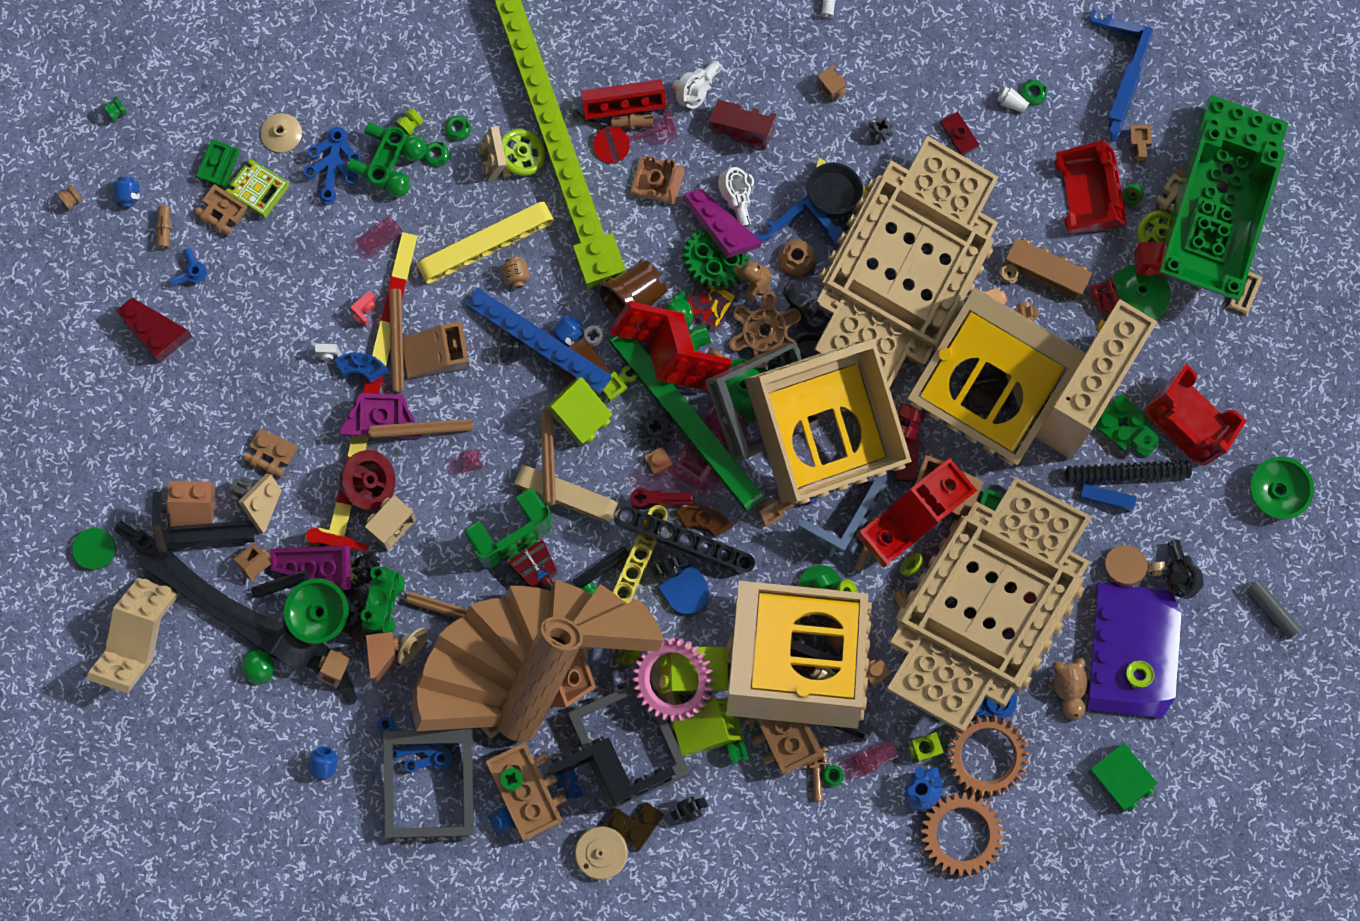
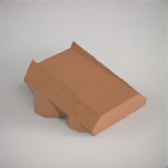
(658, 179)

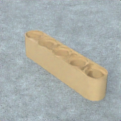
(568, 495)

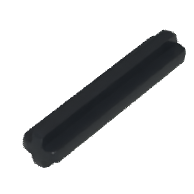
(601, 567)
(279, 584)

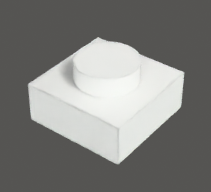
(327, 351)

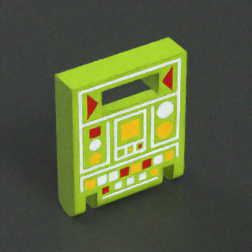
(253, 184)

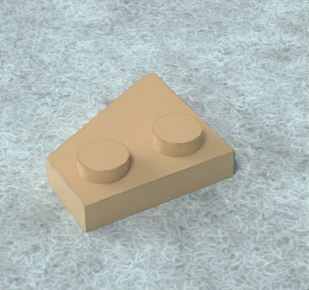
(261, 502)

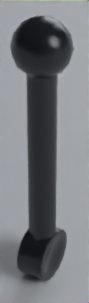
(576, 114)

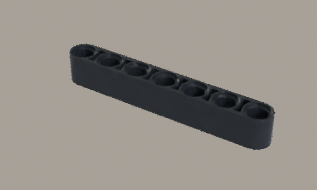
(693, 546)

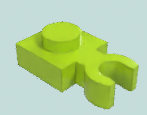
(617, 384)

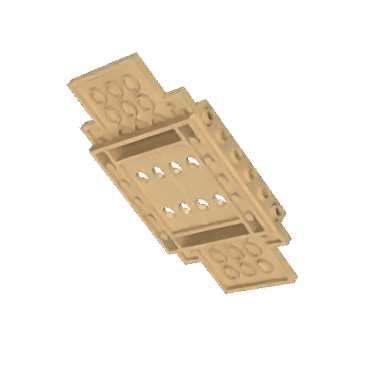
(940, 206)
(955, 658)

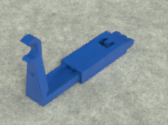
(1133, 71)
(822, 220)

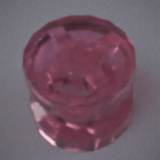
(471, 460)

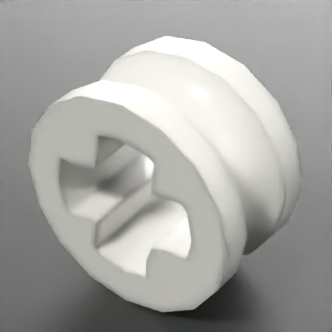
(598, 340)

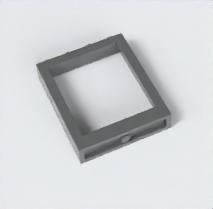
(725, 409)
(598, 702)
(426, 737)

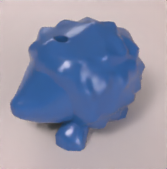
(923, 788)

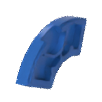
(360, 364)

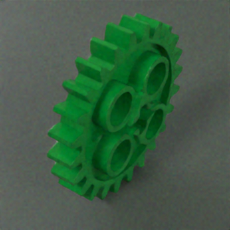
(713, 259)

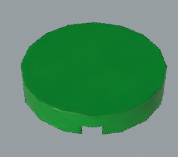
(94, 548)

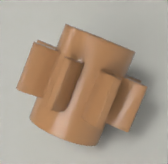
(1026, 310)

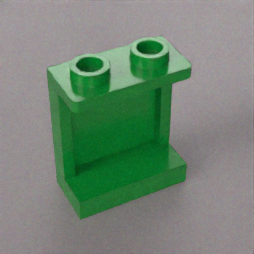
(1124, 777)

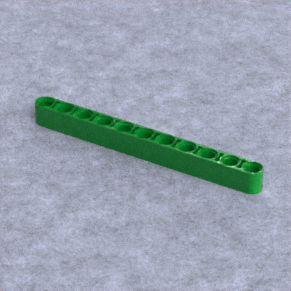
(688, 423)

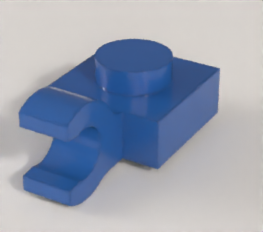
(566, 782)

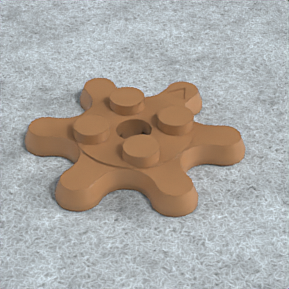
(764, 316)

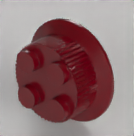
(367, 479)

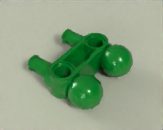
(387, 157)
(384, 589)

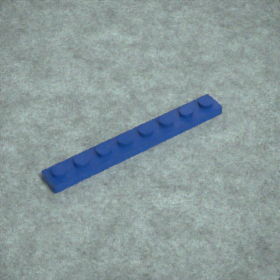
(538, 340)

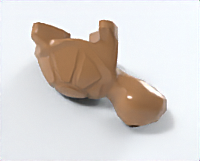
(757, 276)
(1070, 686)

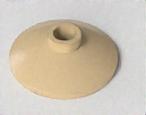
(282, 141)
(411, 645)

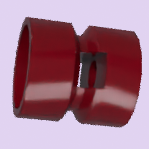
(912, 414)

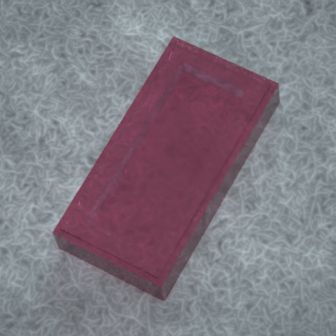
(379, 236)

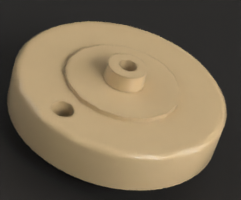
(601, 853)

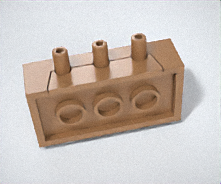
(791, 744)
(532, 804)

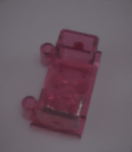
(690, 465)

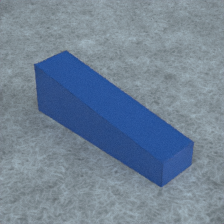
(1108, 497)

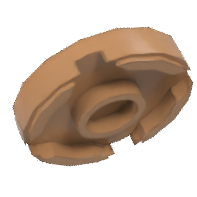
(1126, 565)

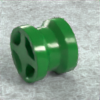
(115, 108)
(738, 752)
(515, 781)

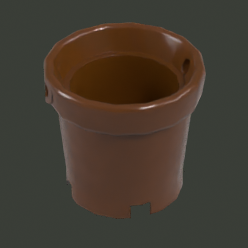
(635, 284)

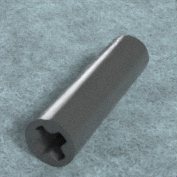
(1274, 609)

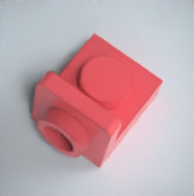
(364, 304)

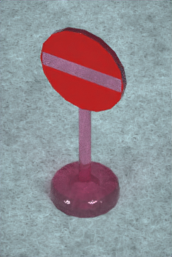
(613, 143)

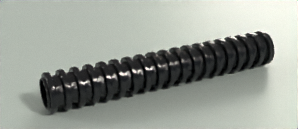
(1129, 471)

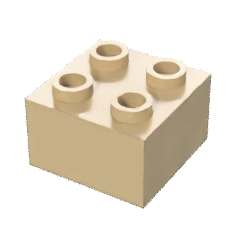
(390, 522)

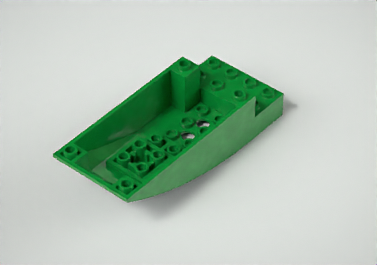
(1215, 232)

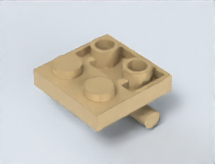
(493, 155)

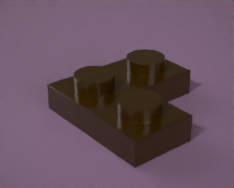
(637, 830)

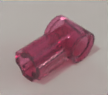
(871, 760)

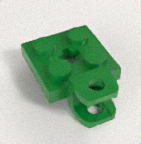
(1135, 434)

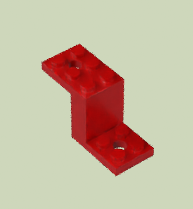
(668, 345)
(916, 512)

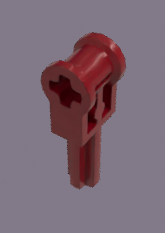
(1107, 298)
(653, 498)

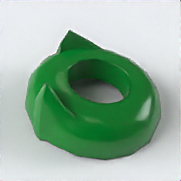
(1034, 100)
(461, 135)
(437, 162)

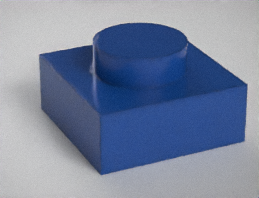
(501, 821)

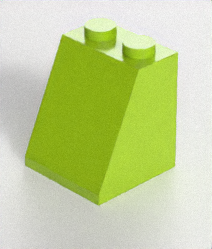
(579, 411)
(681, 677)
(707, 729)

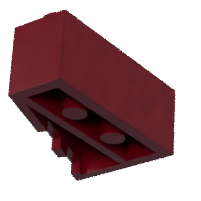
(742, 124)
(153, 329)

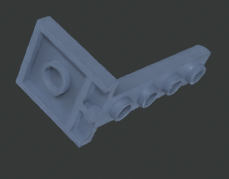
(826, 540)

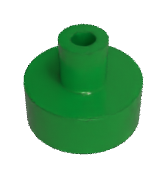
(1133, 194)

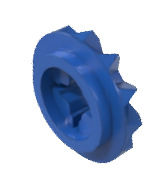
(990, 707)

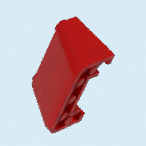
(1092, 187)
(1192, 420)

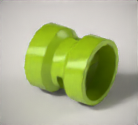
(409, 121)

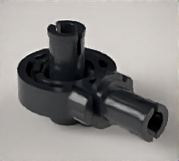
(1178, 574)

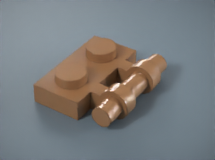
(224, 204)
(271, 446)

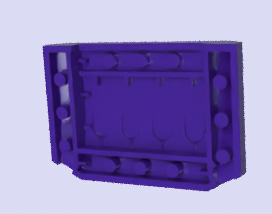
(1129, 628)

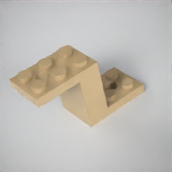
(132, 635)

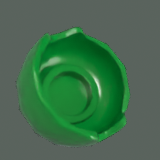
(257, 667)

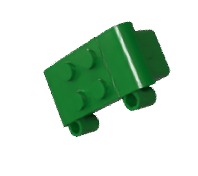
(492, 554)

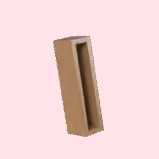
(1048, 268)

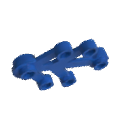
(333, 162)
(417, 748)

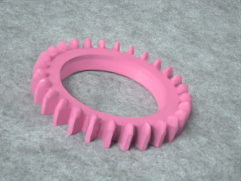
(654, 702)

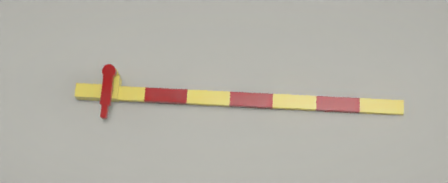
(336, 534)

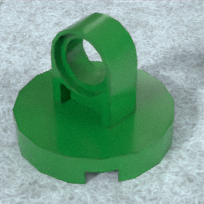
(820, 577)

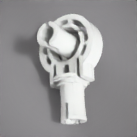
(693, 94)
(737, 192)

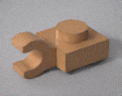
(1140, 138)
(773, 510)

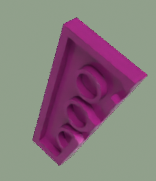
(721, 226)
(321, 563)

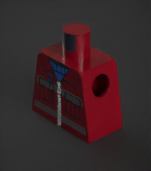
(535, 566)

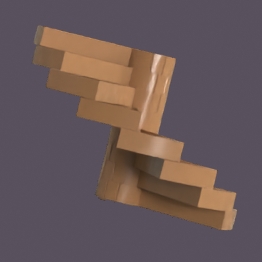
(514, 652)

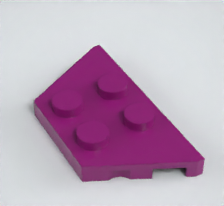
(377, 410)

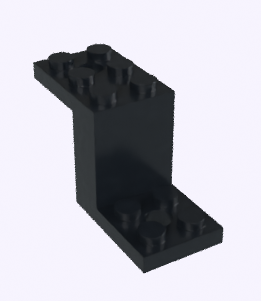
(800, 649)
(611, 771)

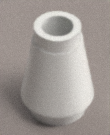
(1013, 100)

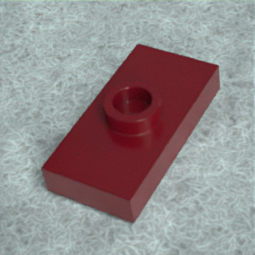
(959, 133)
(909, 473)

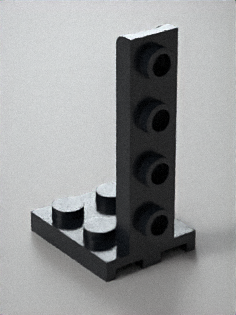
(194, 535)

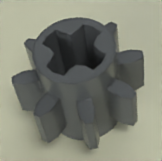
(881, 122)
(240, 488)

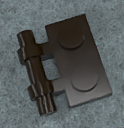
(985, 400)

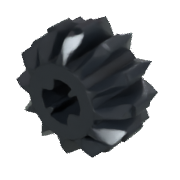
(356, 611)

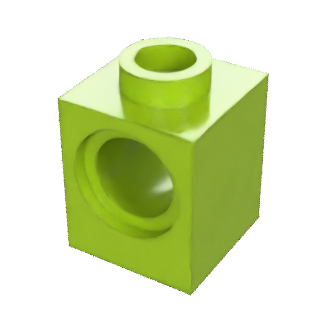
(934, 744)

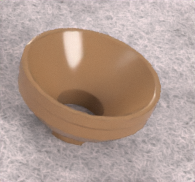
(793, 267)

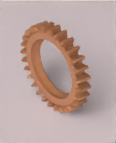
(1009, 776)
(937, 852)

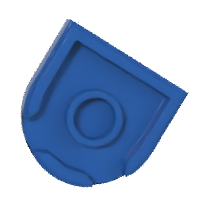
(686, 592)

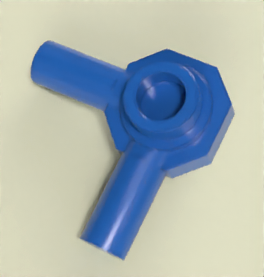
(194, 272)

